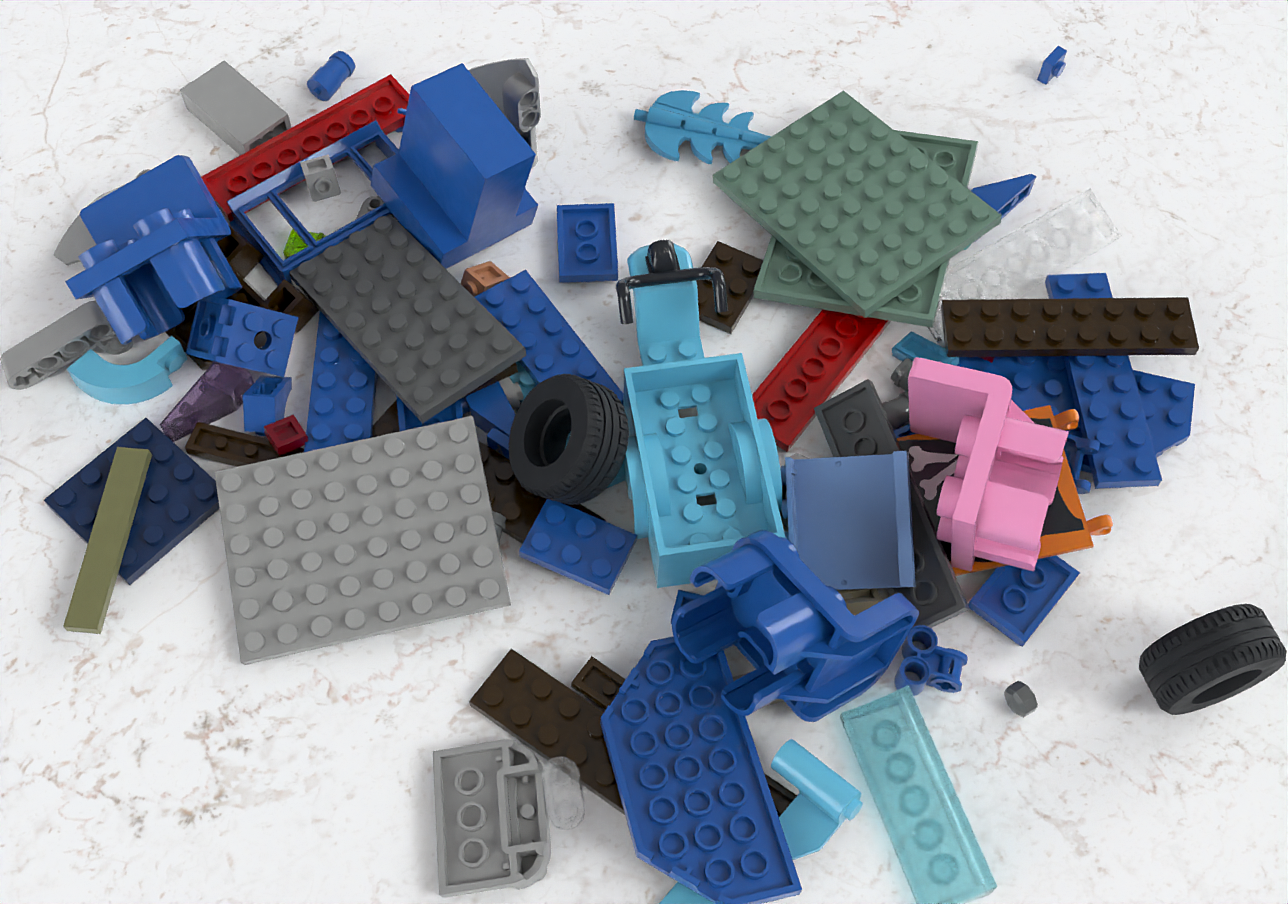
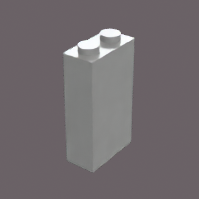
(234, 108)

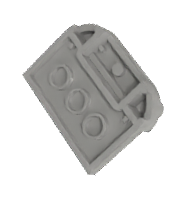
(489, 818)

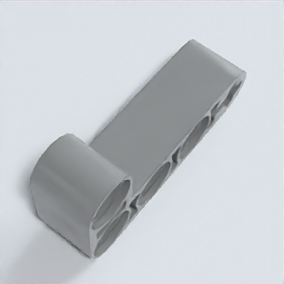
(60, 345)

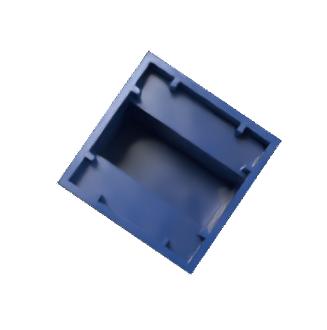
(457, 170)

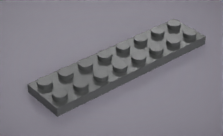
(860, 427)

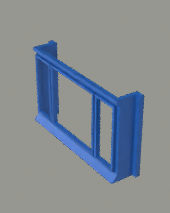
(269, 189)

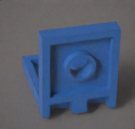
(226, 334)

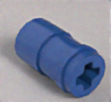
(329, 78)

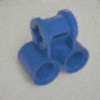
(929, 664)

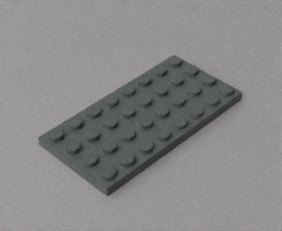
(407, 316)

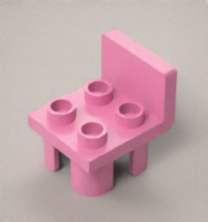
(1003, 465)

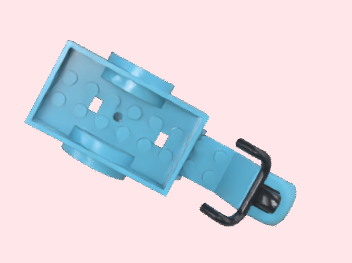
(695, 456)

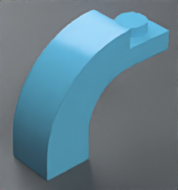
(128, 382)

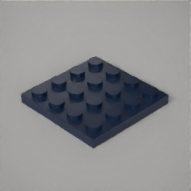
(170, 507)

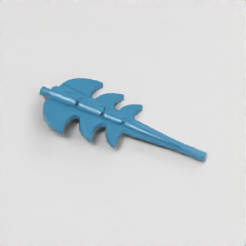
(673, 122)

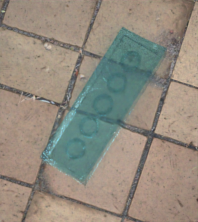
(917, 801)

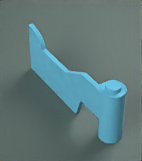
(810, 818)

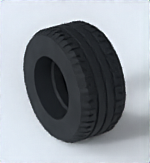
(594, 445)
(1212, 659)

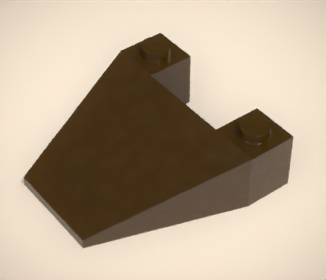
(285, 298)

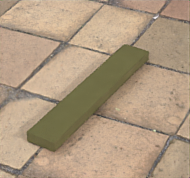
(107, 541)

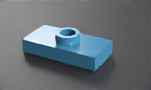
(918, 346)

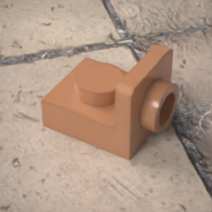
(482, 277)

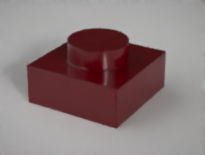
(286, 435)

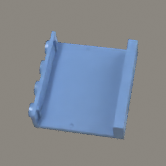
(852, 519)

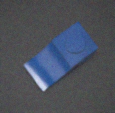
(265, 402)

